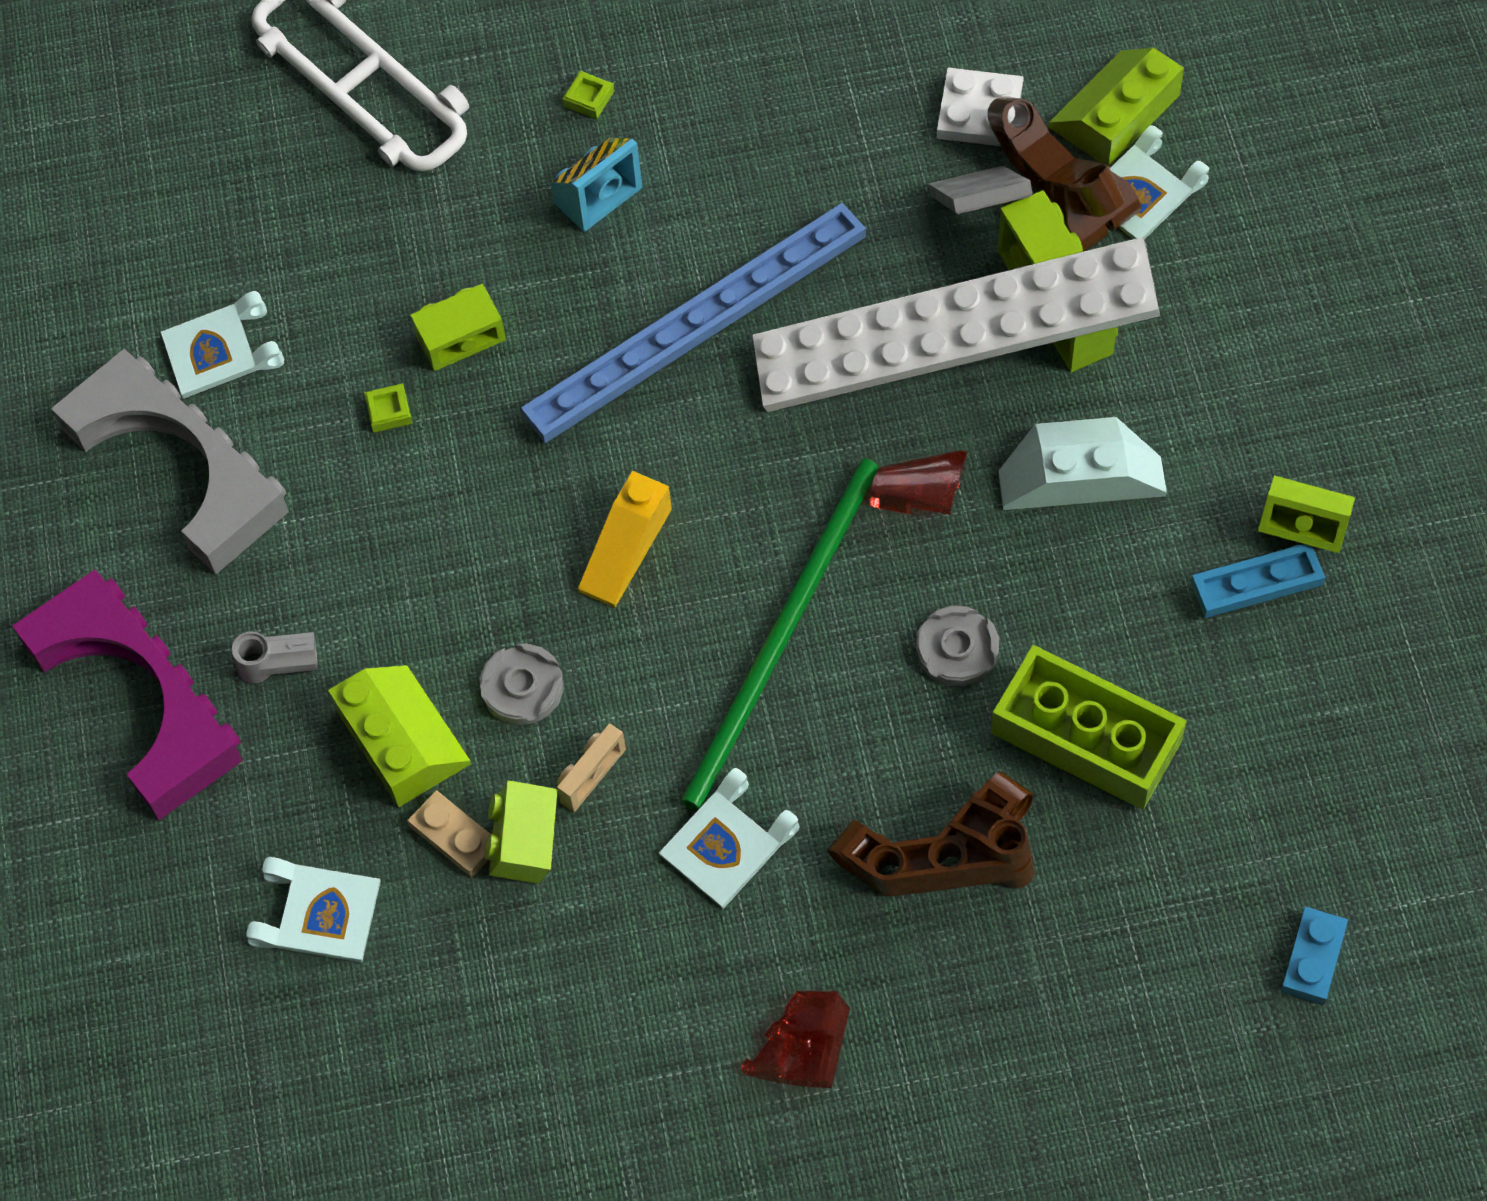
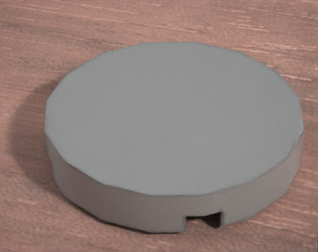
(957, 646)
(521, 684)

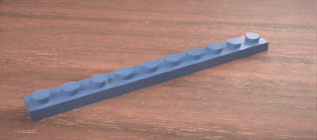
(693, 323)

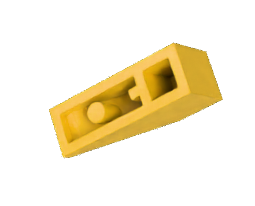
(626, 538)

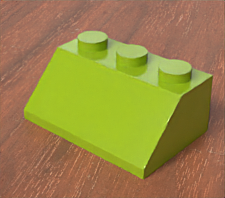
(1120, 103)
(398, 730)

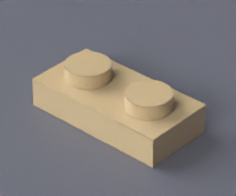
(598, 758)
(451, 833)

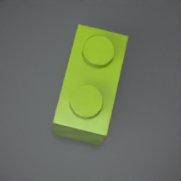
(458, 326)
(1306, 514)
(521, 832)

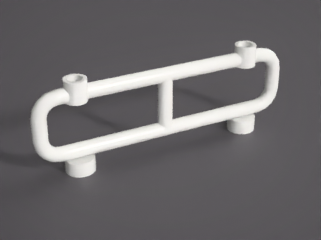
(447, 106)

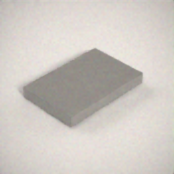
(980, 189)

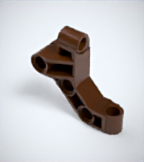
(1085, 190)
(982, 835)

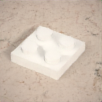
(967, 102)

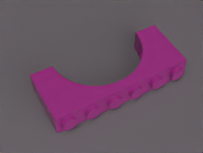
(190, 743)

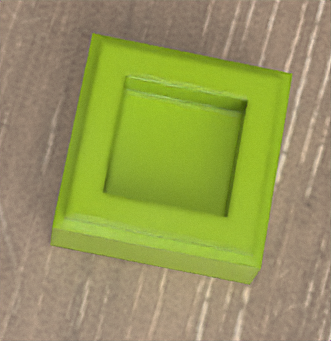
(588, 95)
(388, 408)

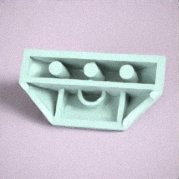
(1080, 465)

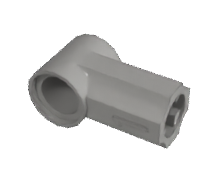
(278, 655)

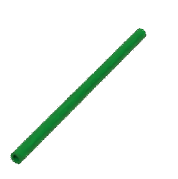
(779, 636)

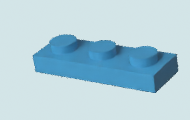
(1257, 580)

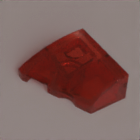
(919, 484)
(803, 1042)

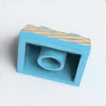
(598, 182)

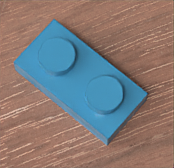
(1314, 955)

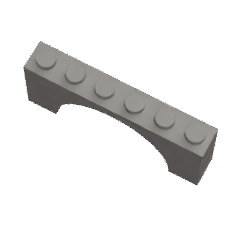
(129, 398)

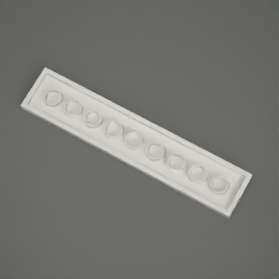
(956, 324)

